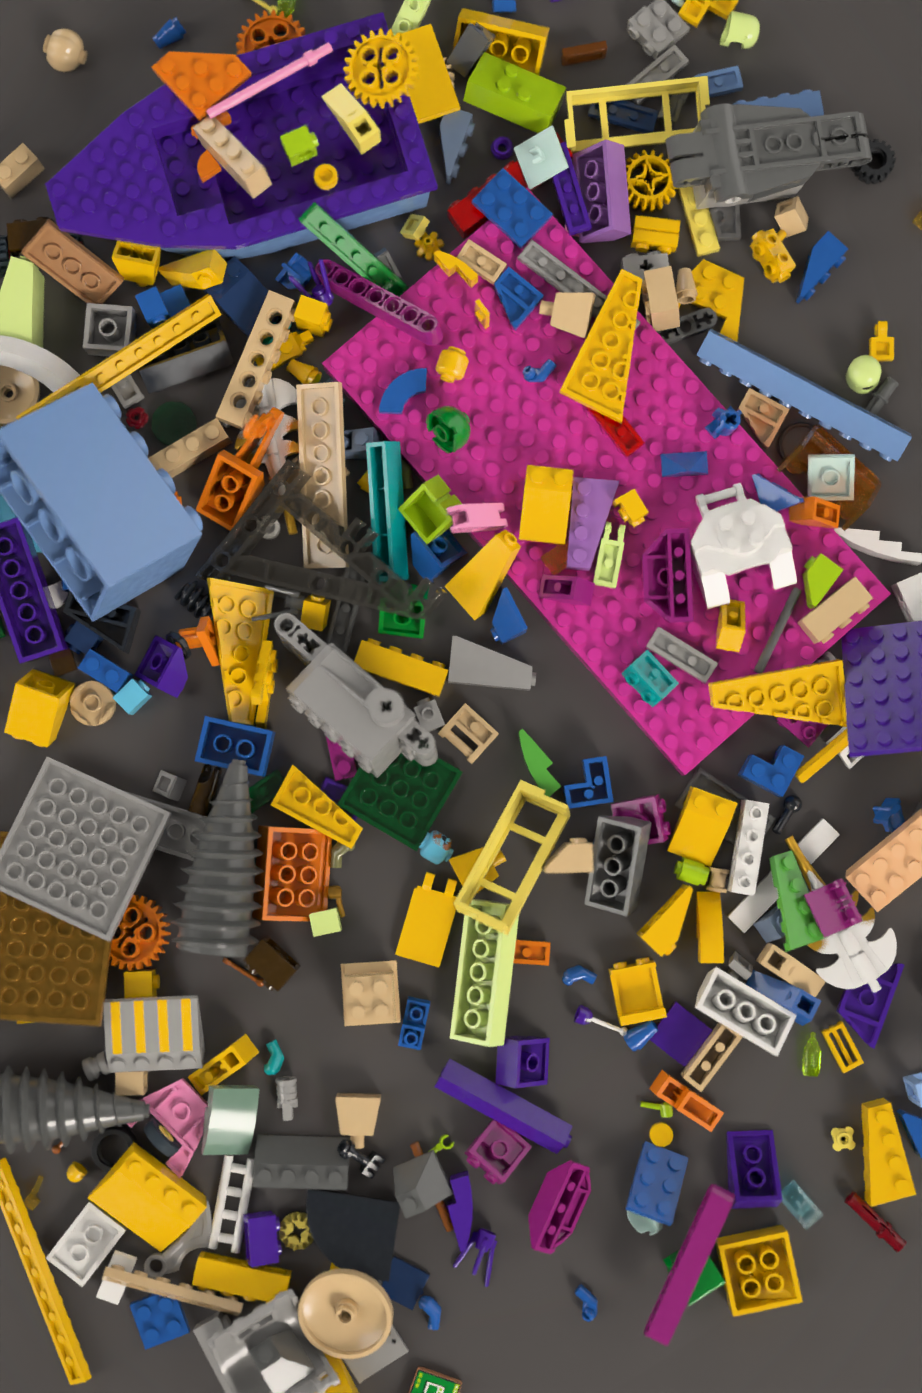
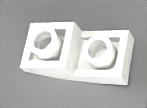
(110, 1291)

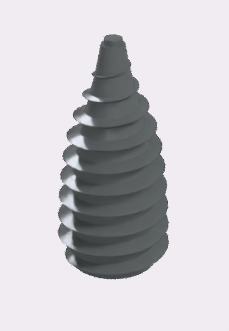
(222, 875)
(54, 1109)

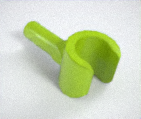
(665, 1108)
(440, 1146)

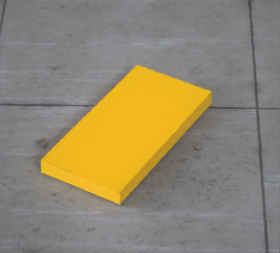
(434, 90)

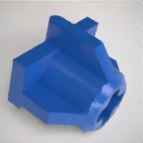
(297, 268)
(724, 423)
(889, 814)

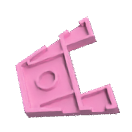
(182, 1114)

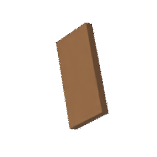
(72, 264)

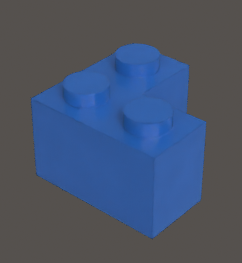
(161, 306)
(774, 775)
(596, 786)

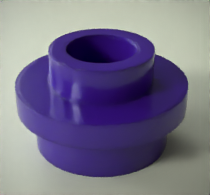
(505, 142)

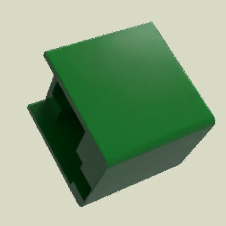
(708, 1281)

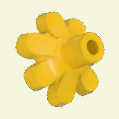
(428, 245)

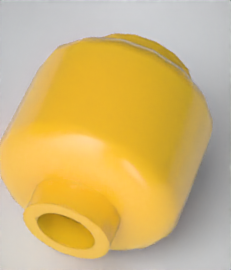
(452, 364)

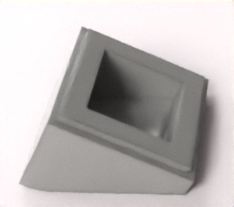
(169, 785)

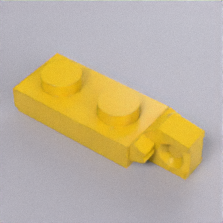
(291, 348)

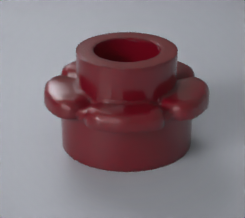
(141, 421)

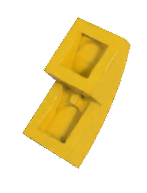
(451, 264)

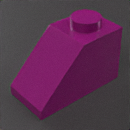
(566, 589)

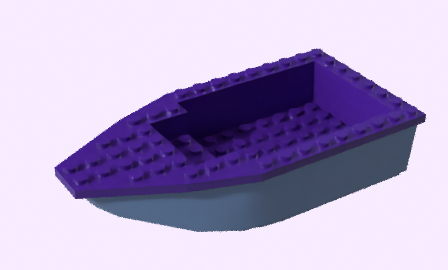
(144, 182)

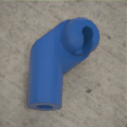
(539, 374)
(576, 973)
(590, 1303)
(433, 1309)

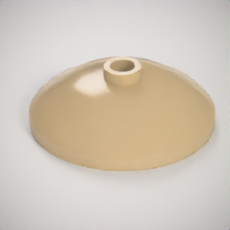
(25, 393)

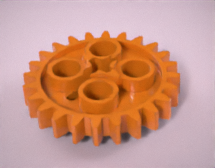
(268, 28)
(145, 948)

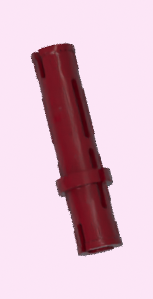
(882, 1228)

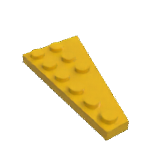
(603, 363)
(239, 641)

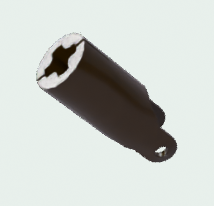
(205, 791)

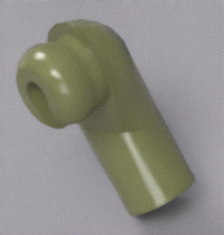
(406, 475)

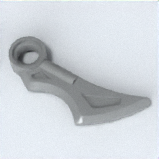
(194, 1237)

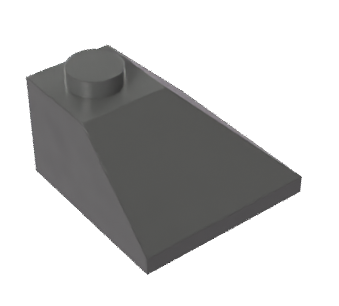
(420, 1183)
(282, 1361)

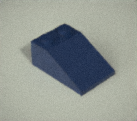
(239, 296)

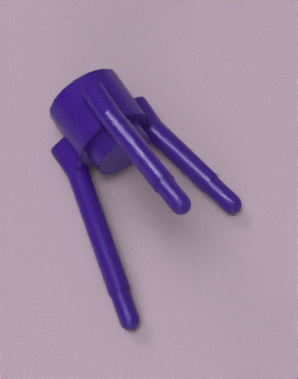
(319, 292)
(484, 1241)

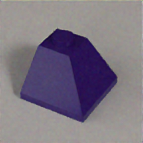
(164, 667)

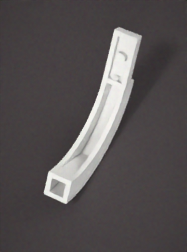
(35, 362)

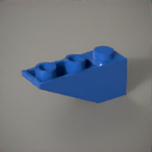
(820, 260)
(786, 995)

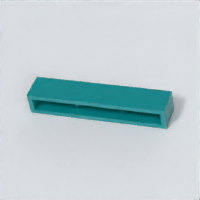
(385, 498)

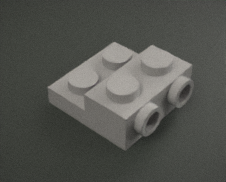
(657, 28)

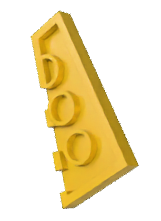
(310, 805)

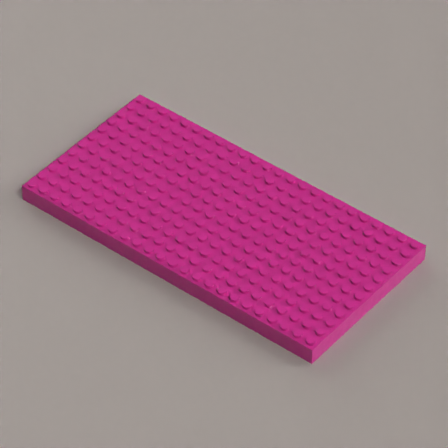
(536, 425)

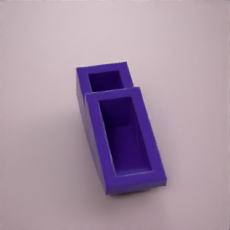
(461, 1207)

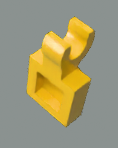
(881, 346)

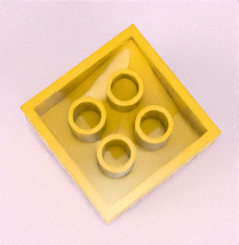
(758, 1270)

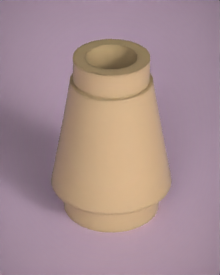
(685, 286)

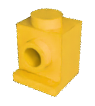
(631, 508)

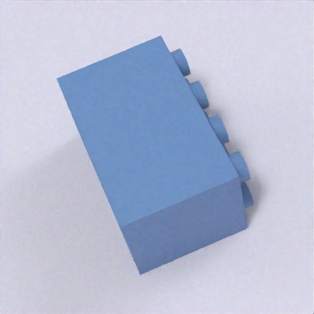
(95, 500)

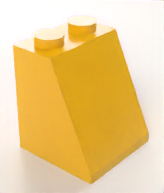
(38, 707)

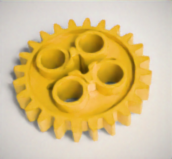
(361, 70)

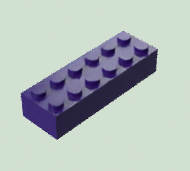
(26, 596)

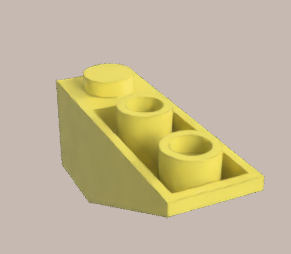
(352, 118)

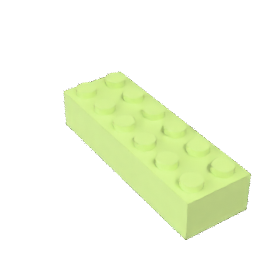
(483, 978)

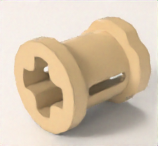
(717, 880)

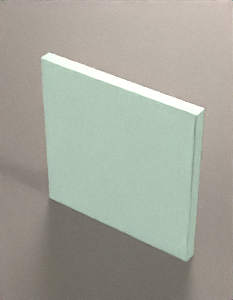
(541, 157)

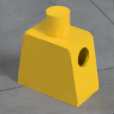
(137, 262)
(465, 862)

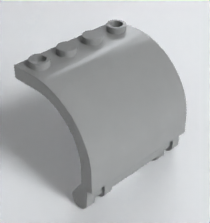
(234, 1343)

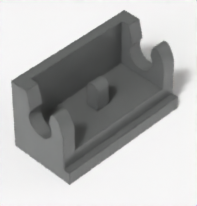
(470, 49)

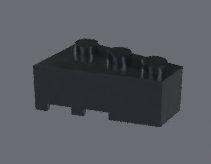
(115, 627)

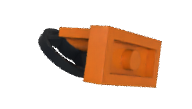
(197, 637)

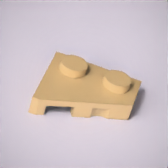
(762, 415)

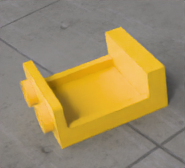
(636, 991)

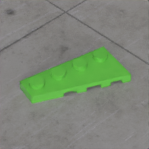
(797, 917)

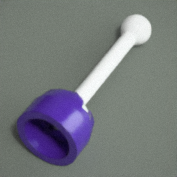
(585, 1016)

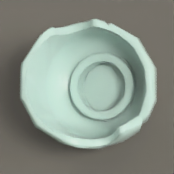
(644, 1224)

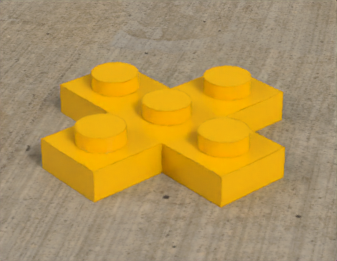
(694, 10)

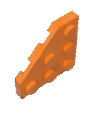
(201, 78)

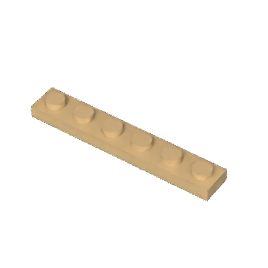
(162, 1287)

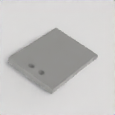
(386, 1354)

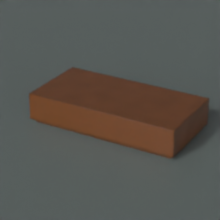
(583, 53)

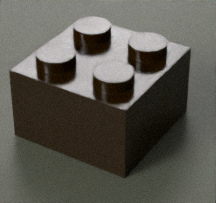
(271, 964)

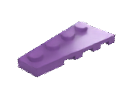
(588, 515)

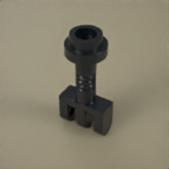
(347, 1149)

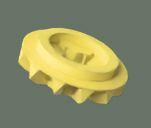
(287, 1227)

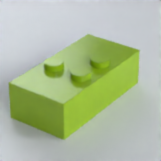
(514, 93)

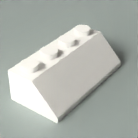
(744, 1010)

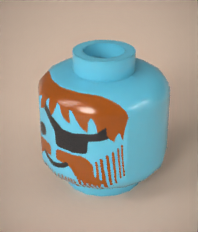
(436, 847)

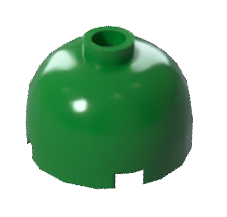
(450, 428)

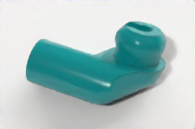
(276, 1059)

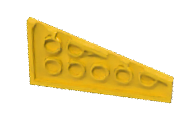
(797, 693)

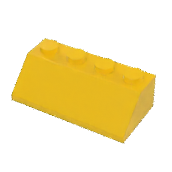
(514, 40)

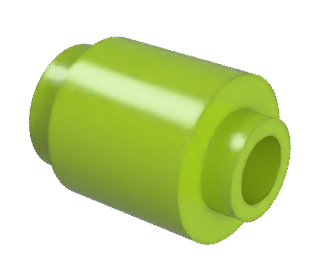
(691, 871)

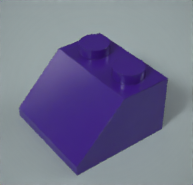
(523, 1061)

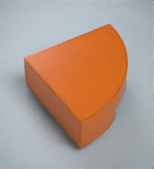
(207, 166)

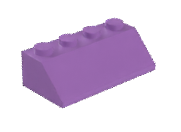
(604, 190)

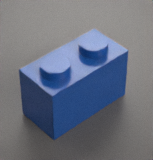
(105, 671)

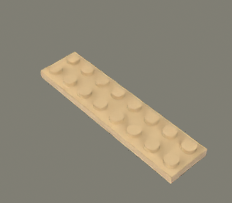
(324, 460)

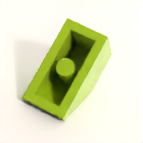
(818, 578)

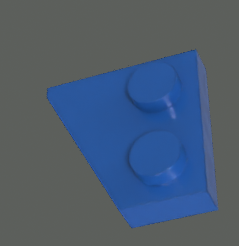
(516, 296)

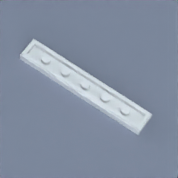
(753, 907)

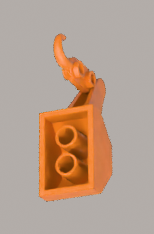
(232, 481)

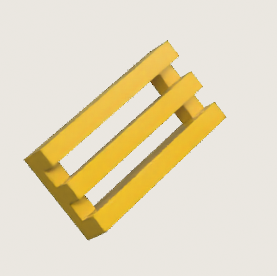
(832, 1029)

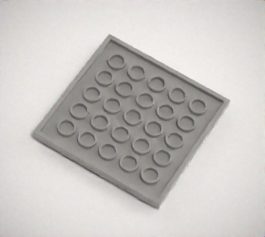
(79, 848)

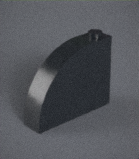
(354, 1231)

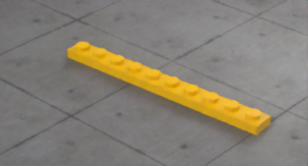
(139, 351)
(41, 1278)

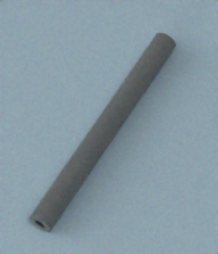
(778, 629)

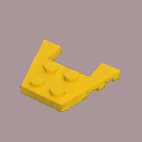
(721, 292)
(264, 682)

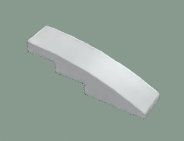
(869, 543)

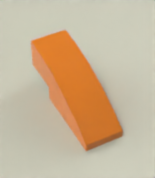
(686, 1100)

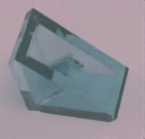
(800, 1205)

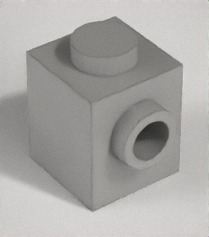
(429, 714)

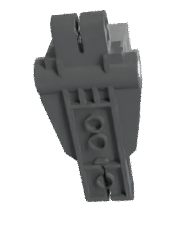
(762, 152)

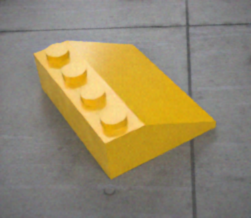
(148, 1198)

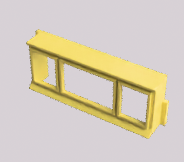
(634, 91)
(522, 793)

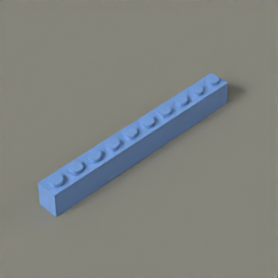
(804, 395)

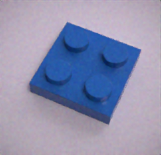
(159, 1319)

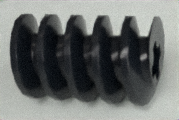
(195, 600)

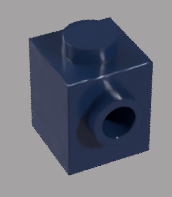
(82, 638)

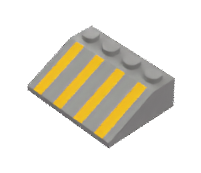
(153, 1034)

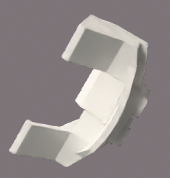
(738, 539)

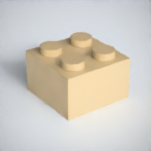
(660, 299)

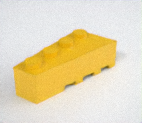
(885, 1162)

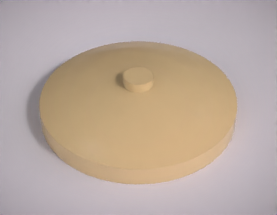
(345, 1313)

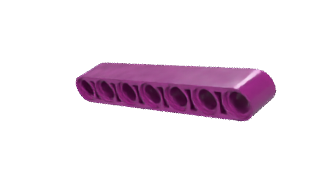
(381, 303)
(689, 1264)

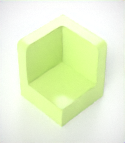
(325, 922)

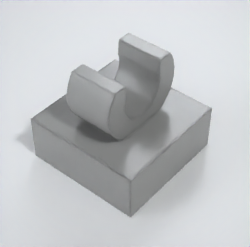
(739, 966)

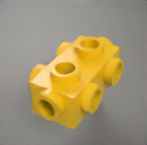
(772, 254)

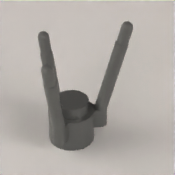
(293, 600)

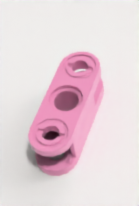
(477, 517)

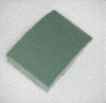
(229, 1119)

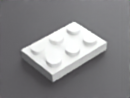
(86, 1243)

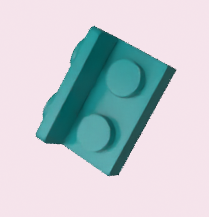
(649, 678)

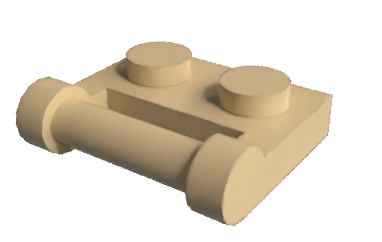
(474, 727)

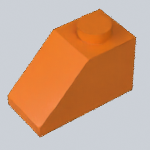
(815, 513)

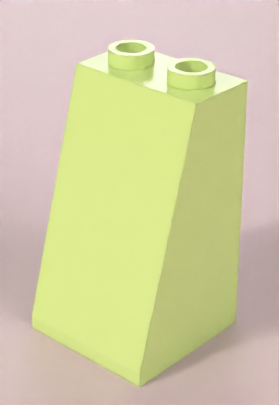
(22, 301)

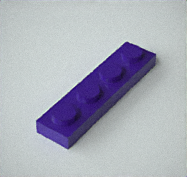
(571, 198)

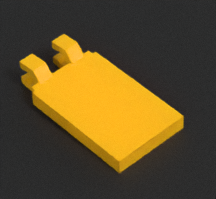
(428, 923)

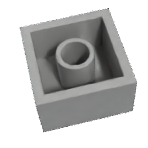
(108, 328)

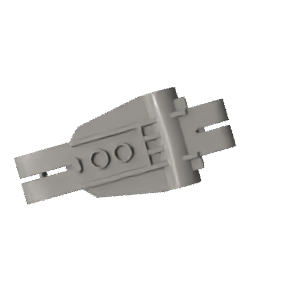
(351, 704)

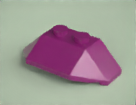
(668, 576)
(558, 1205)

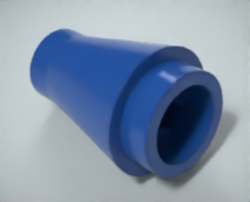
(169, 33)
(640, 1035)

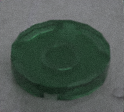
(173, 422)

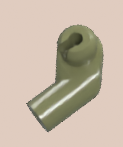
(336, 854)

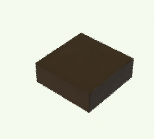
(63, 662)

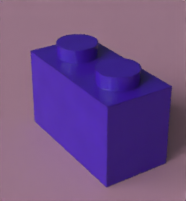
(261, 1238)

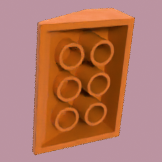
(294, 874)

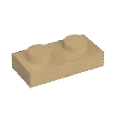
(482, 261)

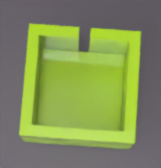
(427, 509)

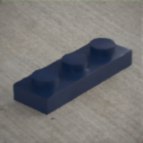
(627, 115)

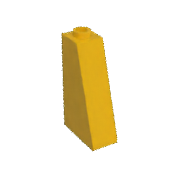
(482, 576)

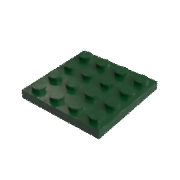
(402, 798)

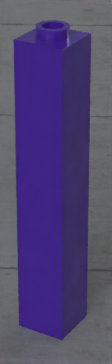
(504, 1106)

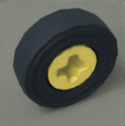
(161, 1138)

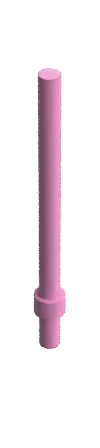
(309, 58)

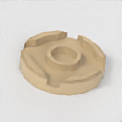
(92, 703)

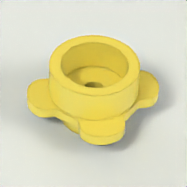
(838, 1133)

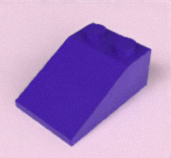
(753, 1169)

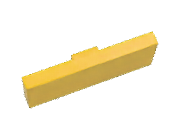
(482, 314)

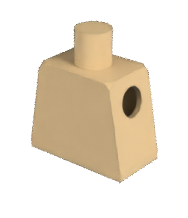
(570, 312)
(357, 1115)

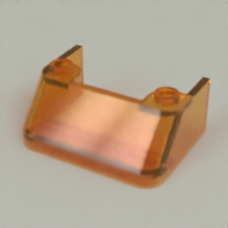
(865, 481)

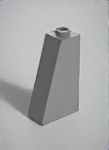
(484, 667)

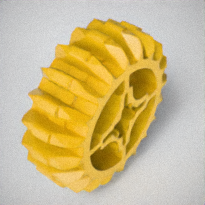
(664, 176)

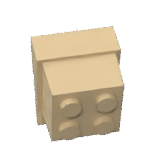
(370, 993)

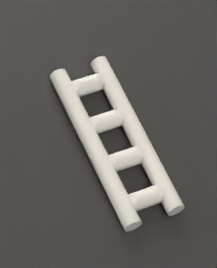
(221, 1213)

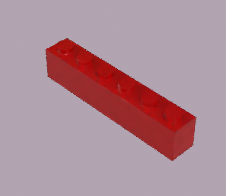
(466, 216)

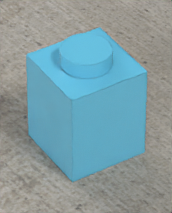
(133, 696)

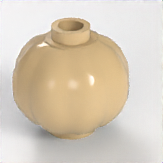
(64, 50)

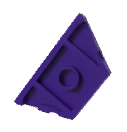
(868, 1010)

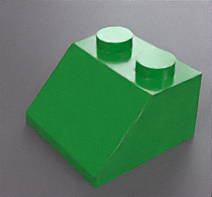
(401, 625)

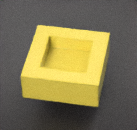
(414, 227)

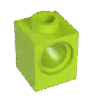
(299, 145)

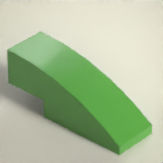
(537, 764)

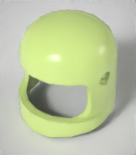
(740, 28)
(863, 373)

